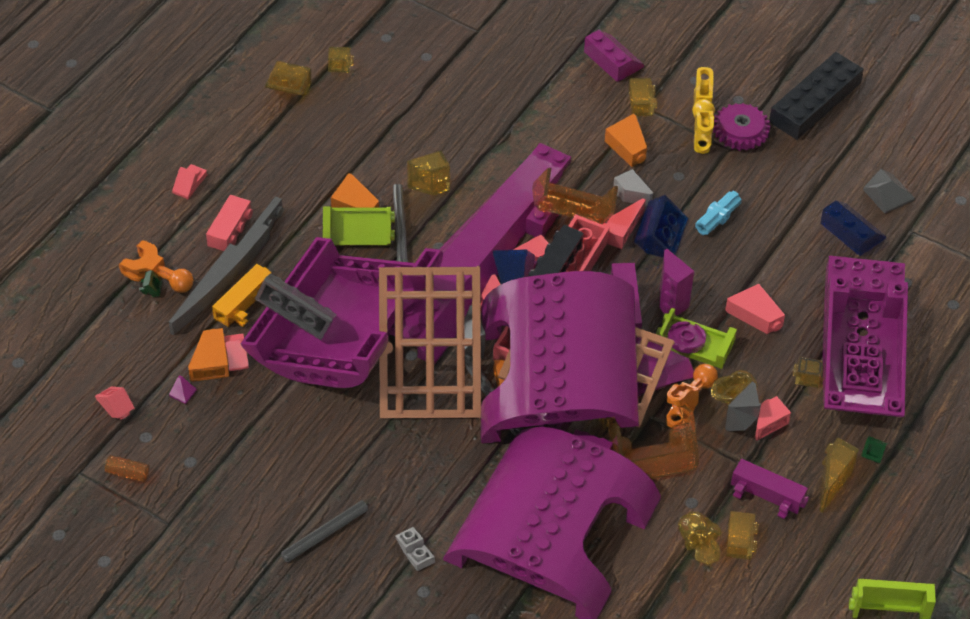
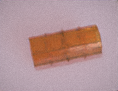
(127, 468)

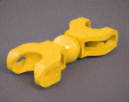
(703, 110)

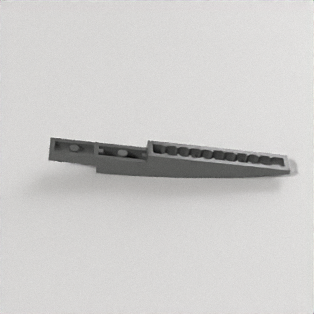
(227, 267)

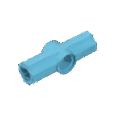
(718, 213)

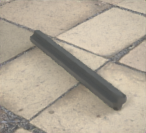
(324, 531)

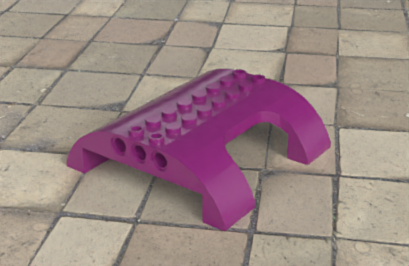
(353, 340)
(567, 351)
(542, 509)

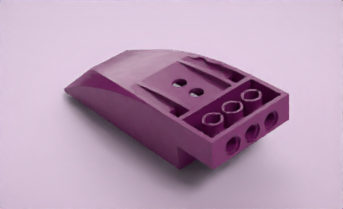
(866, 370)

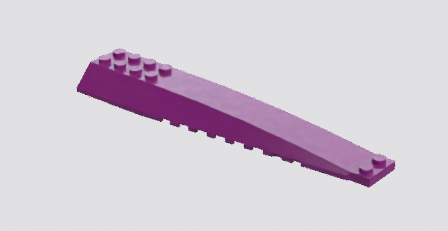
(494, 226)

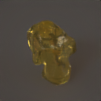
(730, 386)
(702, 535)

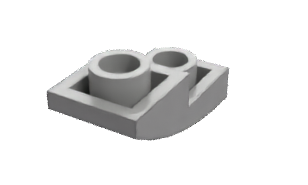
(414, 549)

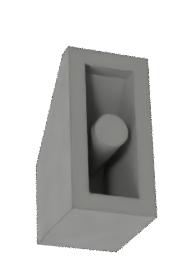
(632, 188)

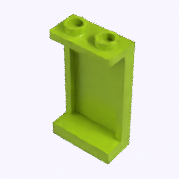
(359, 226)
(717, 343)
(893, 597)

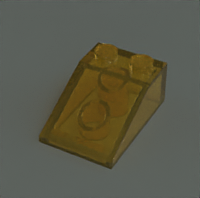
(837, 469)

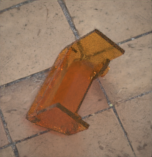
(571, 201)
(662, 459)

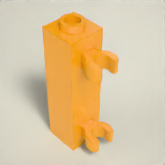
(240, 297)

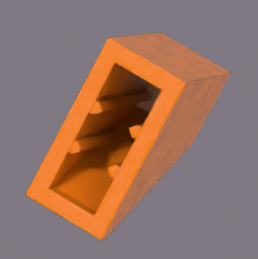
(627, 140)
(353, 195)
(209, 357)

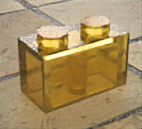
(642, 96)
(741, 535)

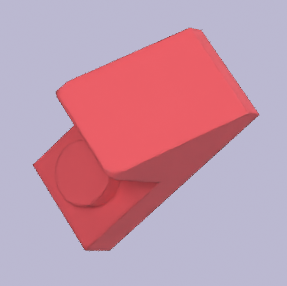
(188, 180)
(235, 352)

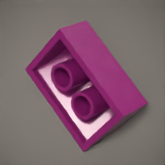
(611, 55)
(675, 284)

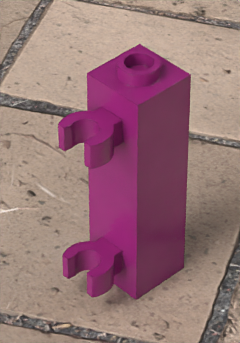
(769, 486)

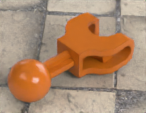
(180, 279)
(688, 394)

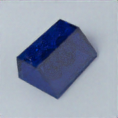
(661, 227)
(851, 227)

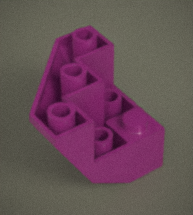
(676, 370)

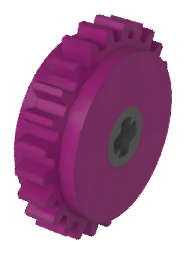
(741, 126)

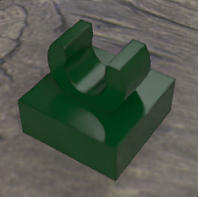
(151, 284)
(874, 449)

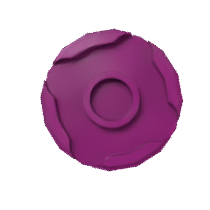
(687, 337)

